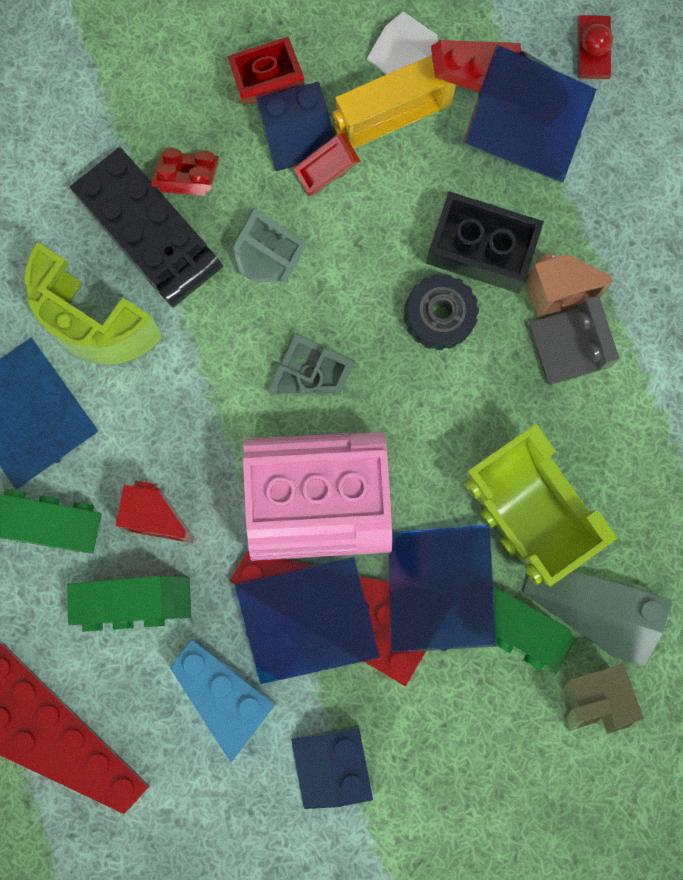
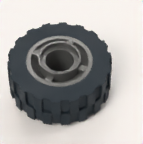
(443, 292)

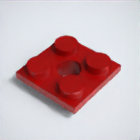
(185, 172)

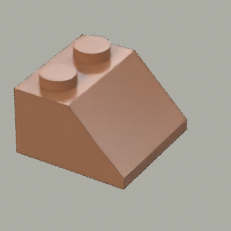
(563, 283)

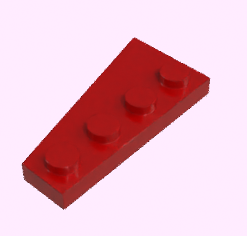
(465, 61)

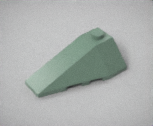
(610, 614)

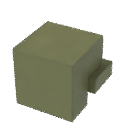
(604, 698)

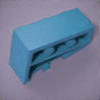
(221, 696)

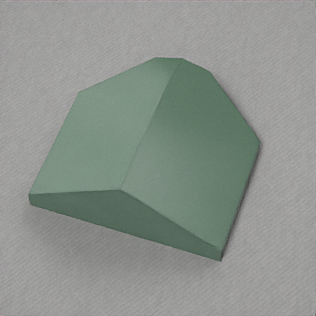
(266, 249)

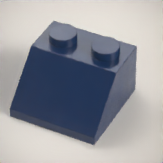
(295, 124)
(332, 768)

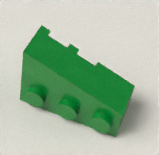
(48, 522)
(128, 602)
(530, 633)

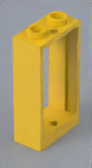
(391, 102)

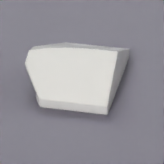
(401, 44)

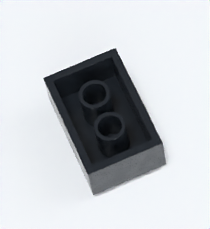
(484, 242)

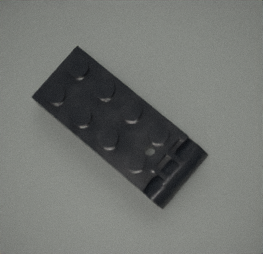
(146, 227)

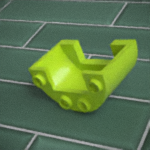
(50, 289)
(537, 509)

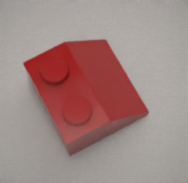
(266, 70)
(150, 513)

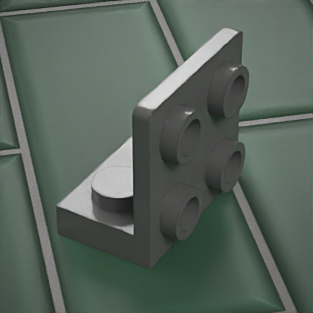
(574, 342)

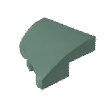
(324, 373)

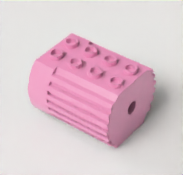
(317, 495)

